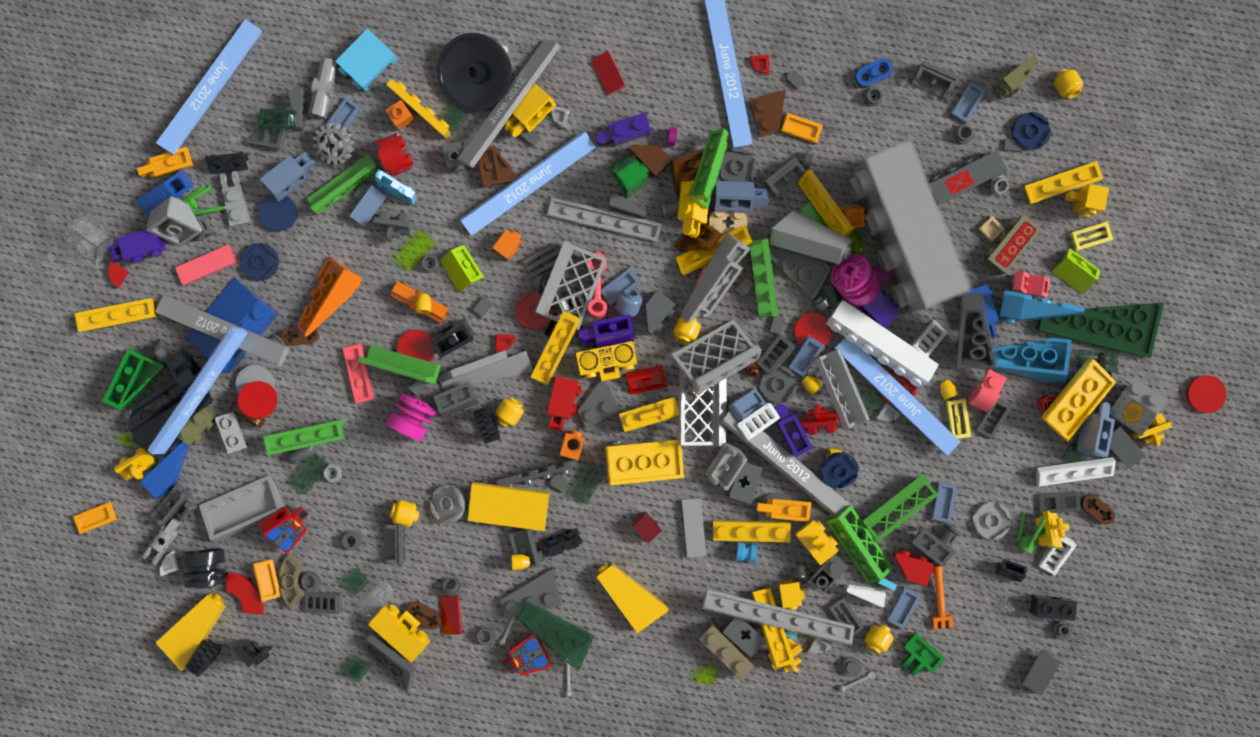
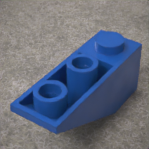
(173, 186)
(166, 474)

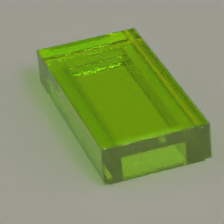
(415, 250)

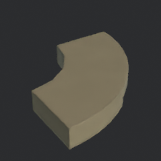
(289, 581)

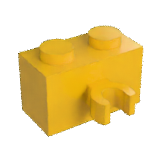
(1088, 200)
(816, 541)

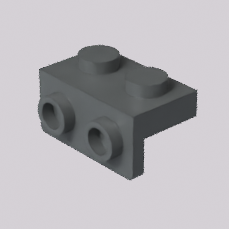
(525, 543)

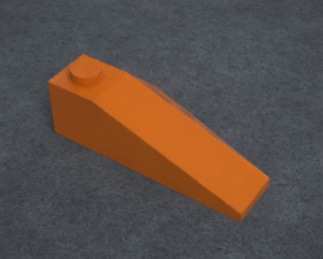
(333, 289)

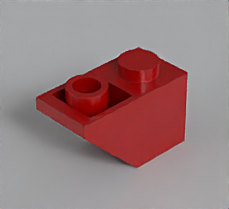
(913, 569)

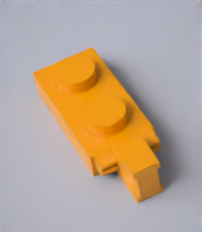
(166, 164)
(786, 509)

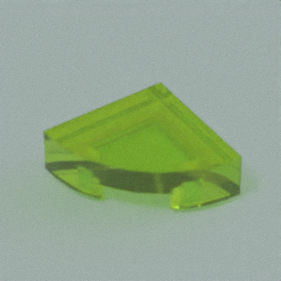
(126, 439)
(707, 675)

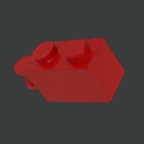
(562, 401)

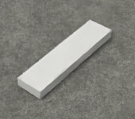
(1075, 471)

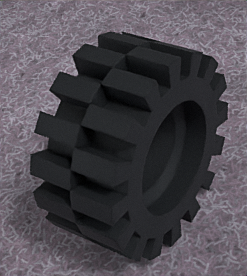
(486, 425)
(203, 658)

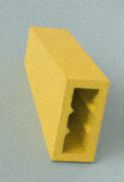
(633, 600)
(191, 631)

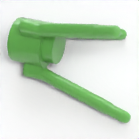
(190, 200)
(1027, 541)

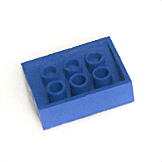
(239, 307)

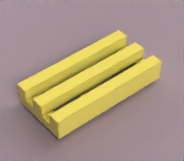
(1075, 241)
(957, 417)

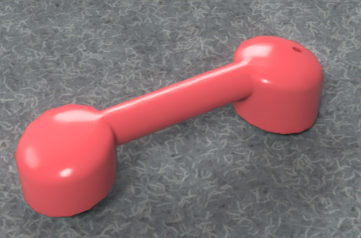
(597, 307)

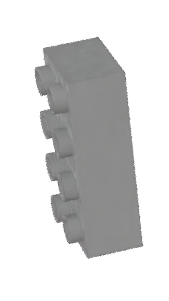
(908, 227)

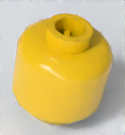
(1068, 83)
(686, 332)
(509, 411)
(404, 513)
(878, 639)

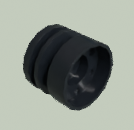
(204, 568)

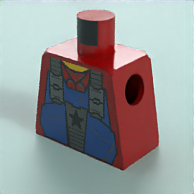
(284, 527)
(527, 656)

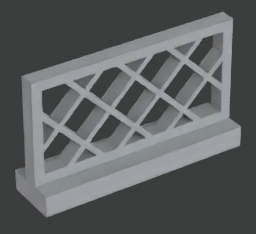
(558, 274)
(723, 370)
(717, 412)

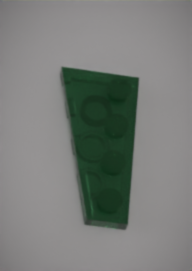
(561, 636)

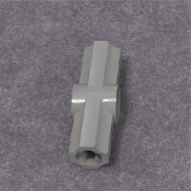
(323, 87)

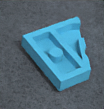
(393, 187)

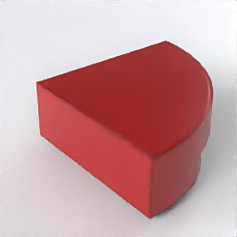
(760, 63)
(117, 274)
(503, 342)

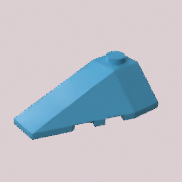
(1022, 308)
(1037, 360)

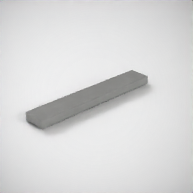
(604, 219)

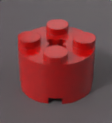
(393, 154)

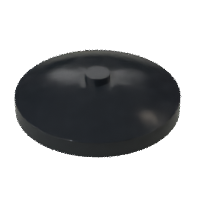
(474, 72)

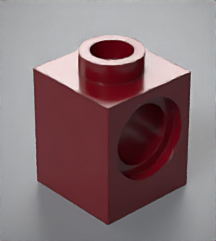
(646, 527)

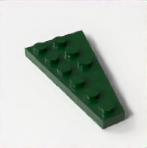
(1118, 328)

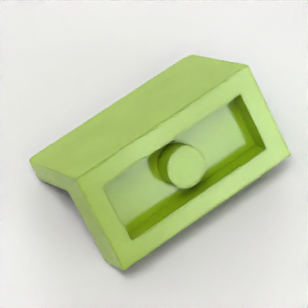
(461, 268)
(1077, 271)

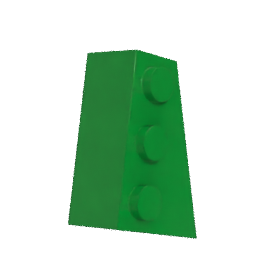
(629, 175)
(132, 377)

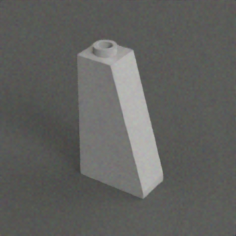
(810, 238)

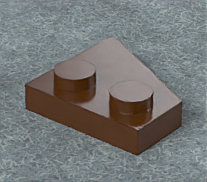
(768, 112)
(685, 168)
(494, 169)
(706, 240)

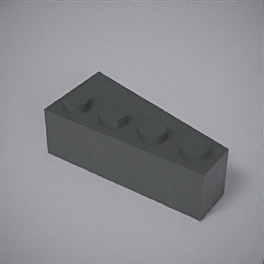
(974, 338)

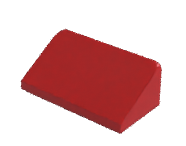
(608, 73)
(646, 379)
(451, 615)

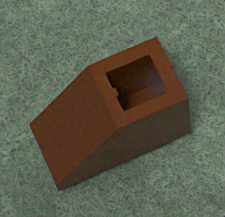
(652, 157)

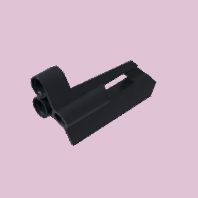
(184, 373)

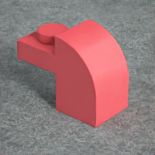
(1030, 284)
(987, 393)

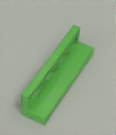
(709, 167)
(343, 184)
(763, 278)
(401, 364)
(304, 437)
(898, 500)
(858, 548)

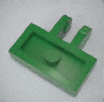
(923, 653)

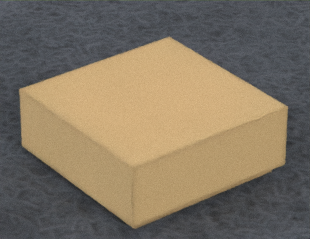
(991, 229)

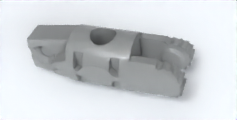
(166, 532)

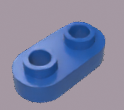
(873, 73)

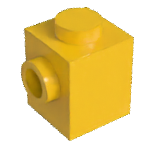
(790, 594)

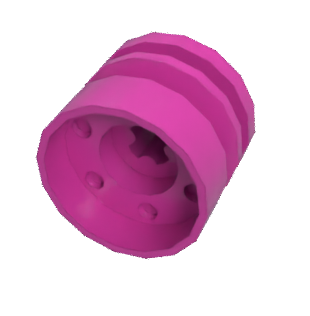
(856, 280)
(411, 417)

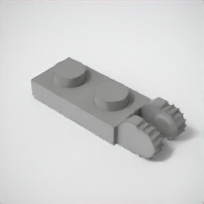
(234, 200)

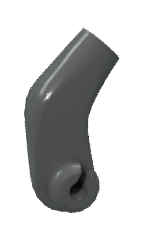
(298, 455)

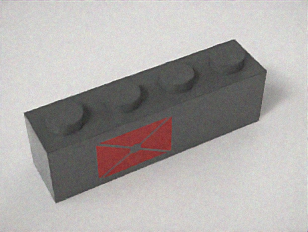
(968, 177)

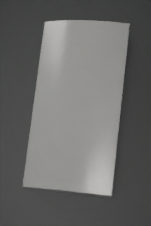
(240, 508)

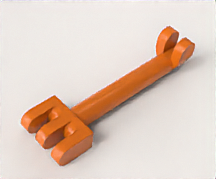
(942, 616)

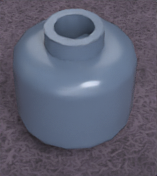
(628, 302)

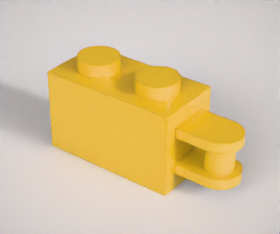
(530, 111)
(690, 212)

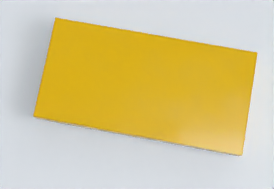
(1078, 399)
(644, 462)
(508, 506)

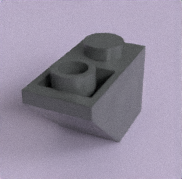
(656, 310)
(827, 574)

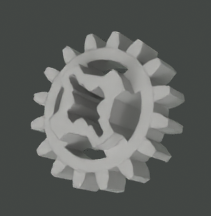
(333, 144)

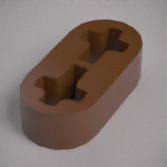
(301, 340)
(256, 422)
(1094, 512)
(426, 611)

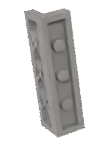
(842, 389)

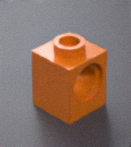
(400, 115)
(854, 214)
(508, 244)
(566, 451)

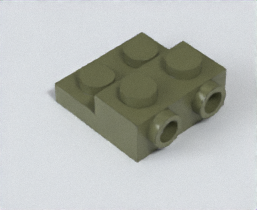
(1014, 81)
(196, 426)

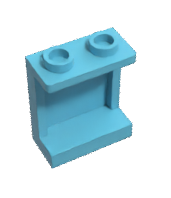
(365, 60)

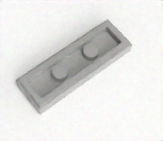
(693, 527)

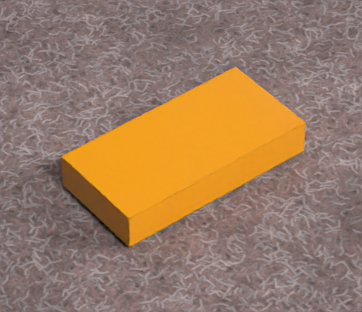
(801, 128)
(94, 518)
(266, 580)

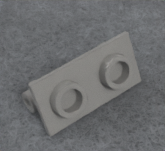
(230, 432)

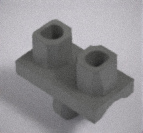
(390, 227)

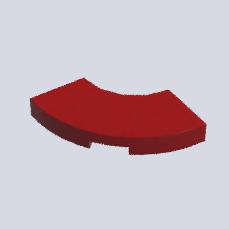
(246, 592)

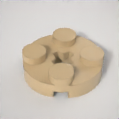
(717, 217)

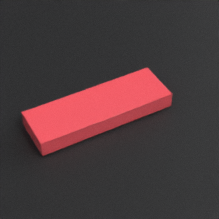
(205, 265)
(358, 374)

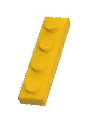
(426, 113)
(1062, 182)
(824, 204)
(694, 260)
(115, 315)
(555, 347)
(751, 531)
(775, 637)

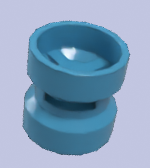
(746, 552)

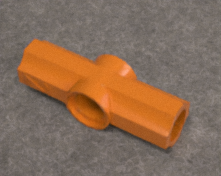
(409, 296)

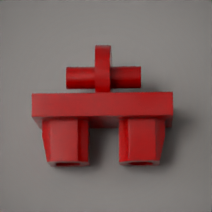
(820, 418)

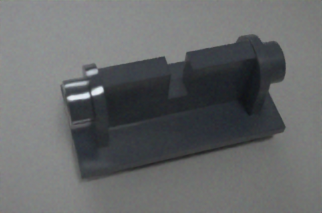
(227, 162)
(553, 544)

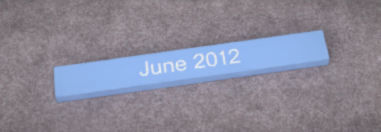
(728, 73)
(209, 87)
(527, 183)
(197, 390)
(898, 396)

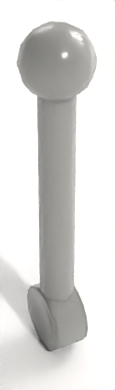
(502, 641)
(871, 675)
(568, 692)

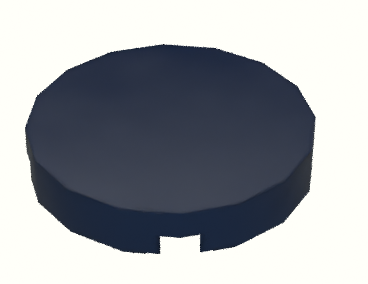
(1027, 135)
(277, 215)
(261, 256)
(839, 470)

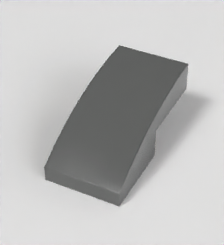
(1060, 502)

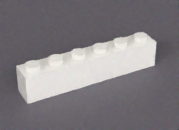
(882, 344)

